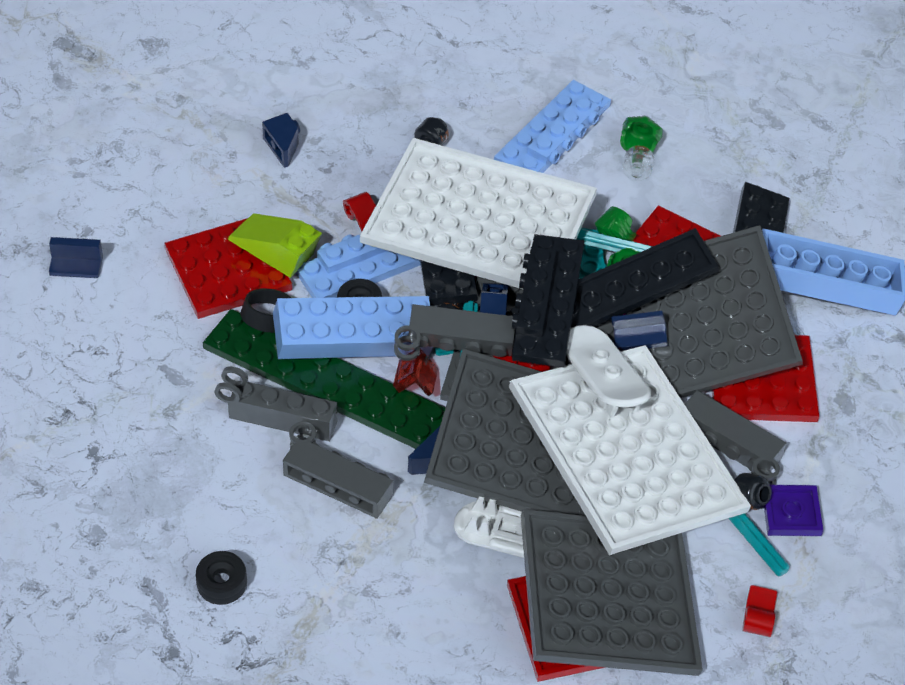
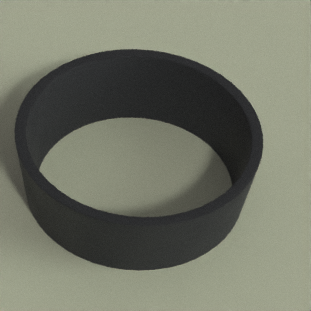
(257, 319)

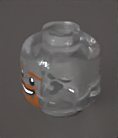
(638, 163)

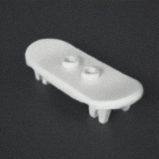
(605, 369)
(490, 526)

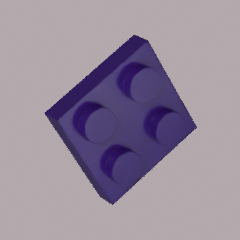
(793, 511)

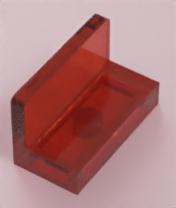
(418, 371)

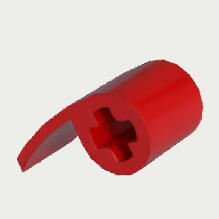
(359, 208)
(759, 611)

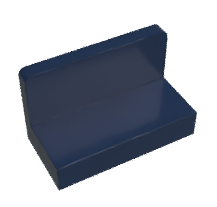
(75, 257)
(640, 330)

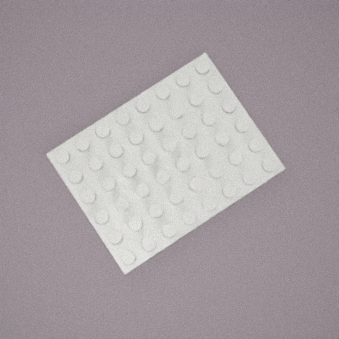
(472, 211)
(632, 471)

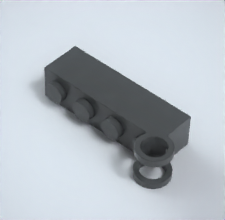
(455, 330)
(276, 407)
(737, 436)
(335, 475)

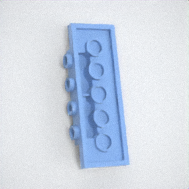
(555, 128)
(350, 261)

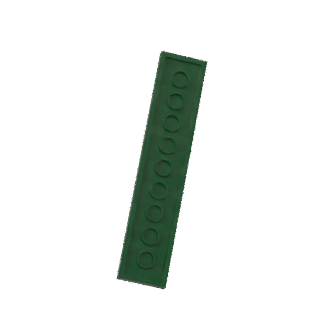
(356, 391)

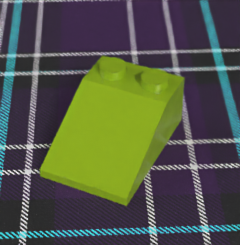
(277, 241)

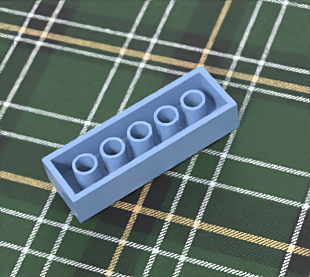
(836, 272)
(342, 326)

